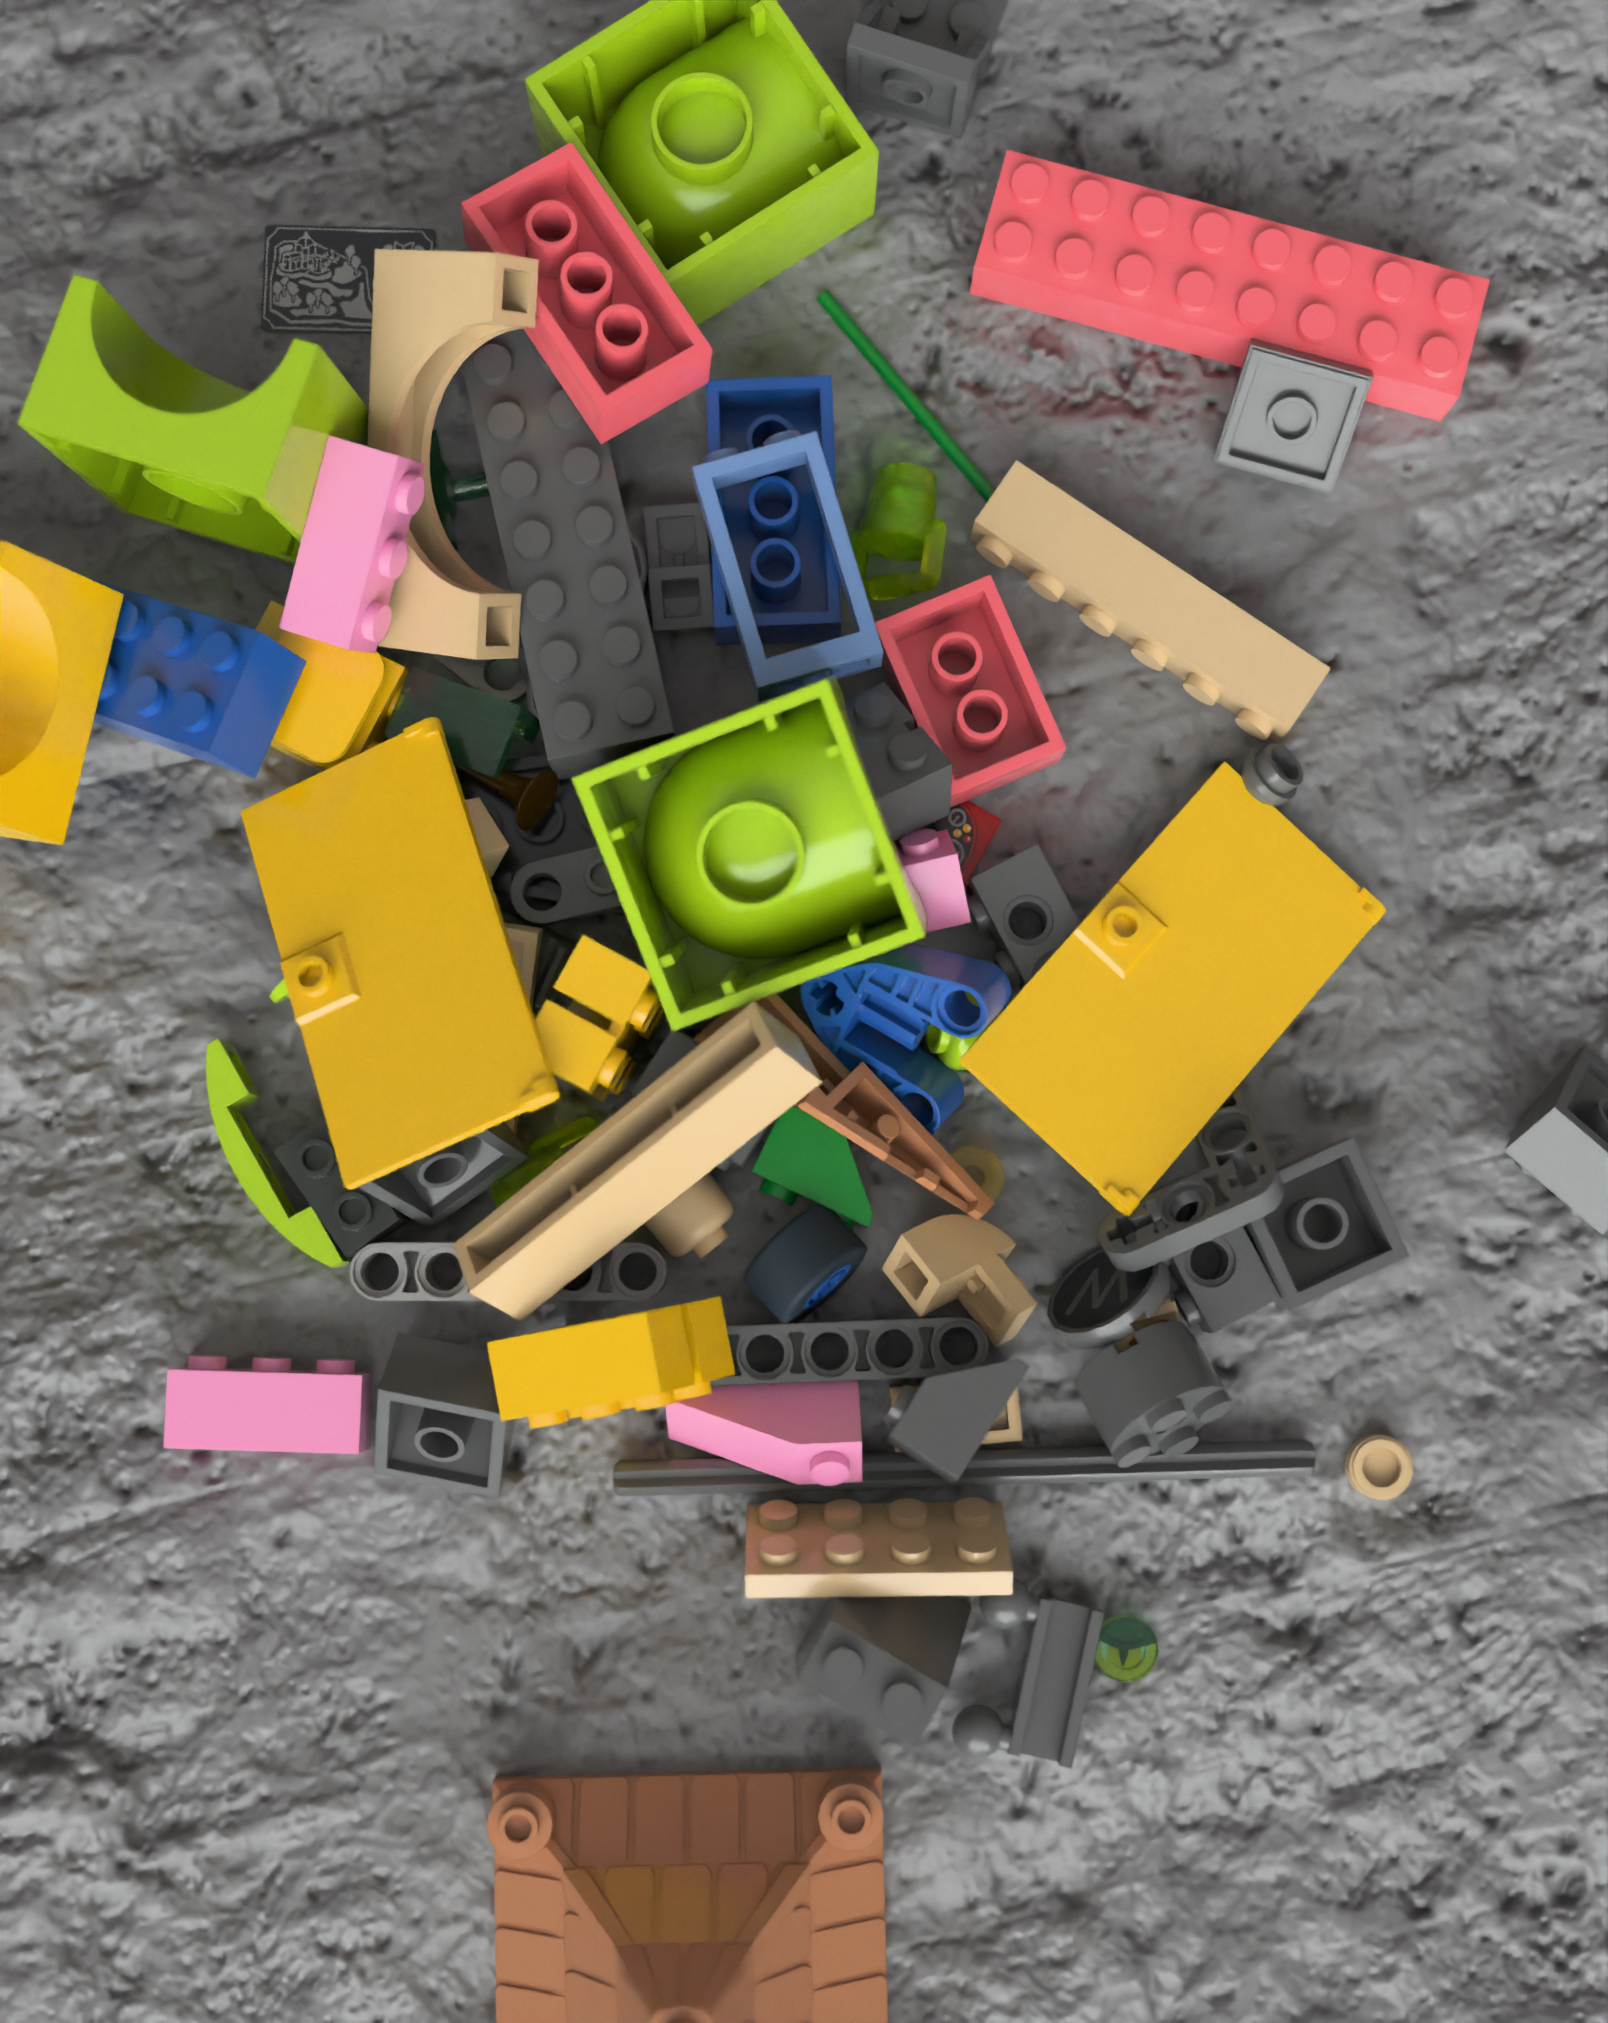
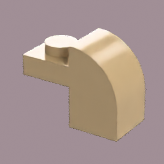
(965, 1261)

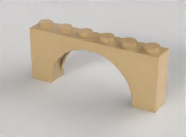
(425, 324)

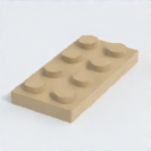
(877, 1549)

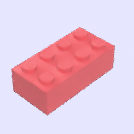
(601, 302)

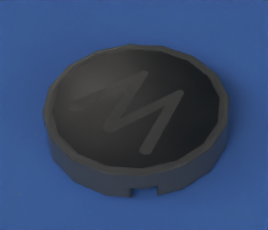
(1100, 1302)

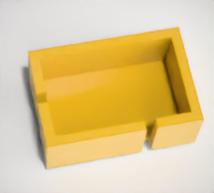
(608, 1015)
(612, 1364)

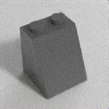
(885, 1657)

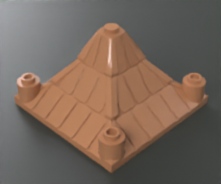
(690, 1897)

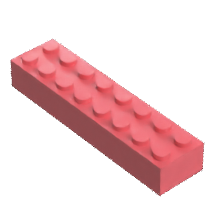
(1219, 277)

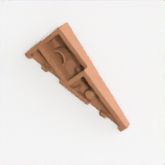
(872, 1116)

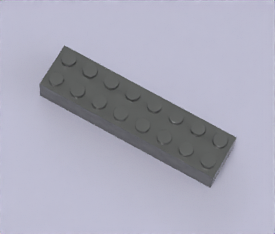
(569, 559)

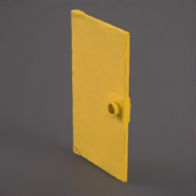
(396, 955)
(1172, 988)

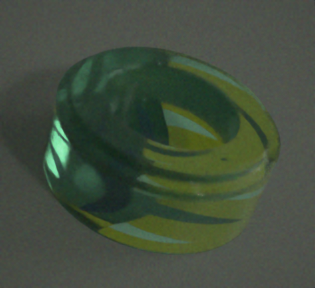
(1126, 1648)

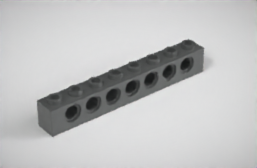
(1029, 883)

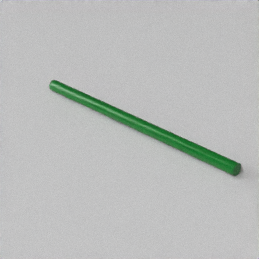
(906, 395)

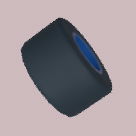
(805, 1263)

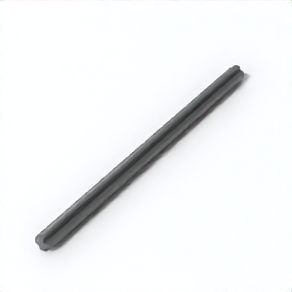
(986, 1467)

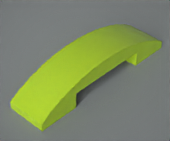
(229, 1092)

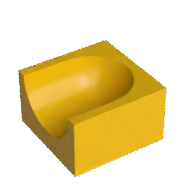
(51, 677)

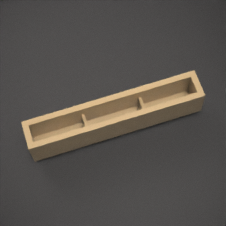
(1147, 603)
(636, 1162)

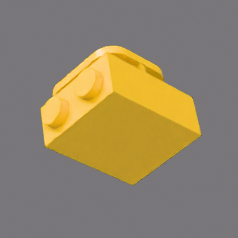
(338, 700)

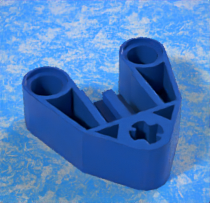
(886, 1005)

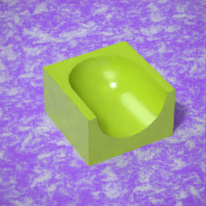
(711, 141)
(182, 442)
(751, 854)

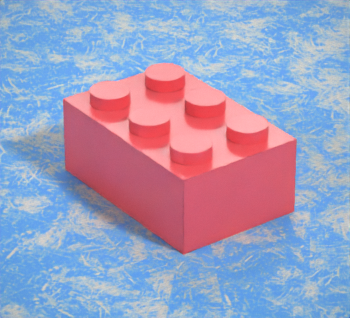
(970, 688)

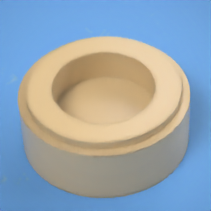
(1378, 1466)

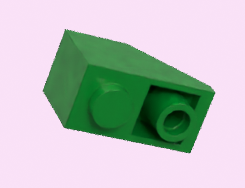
(815, 1163)

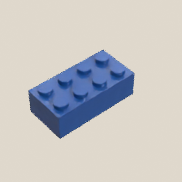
(776, 516)
(195, 683)

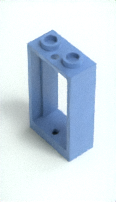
(812, 663)

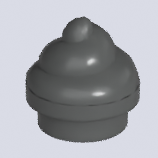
(1271, 774)

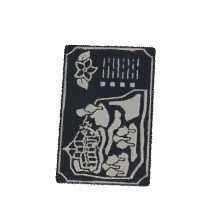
(325, 274)

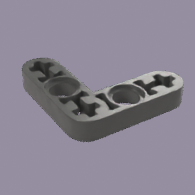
(1217, 1186)

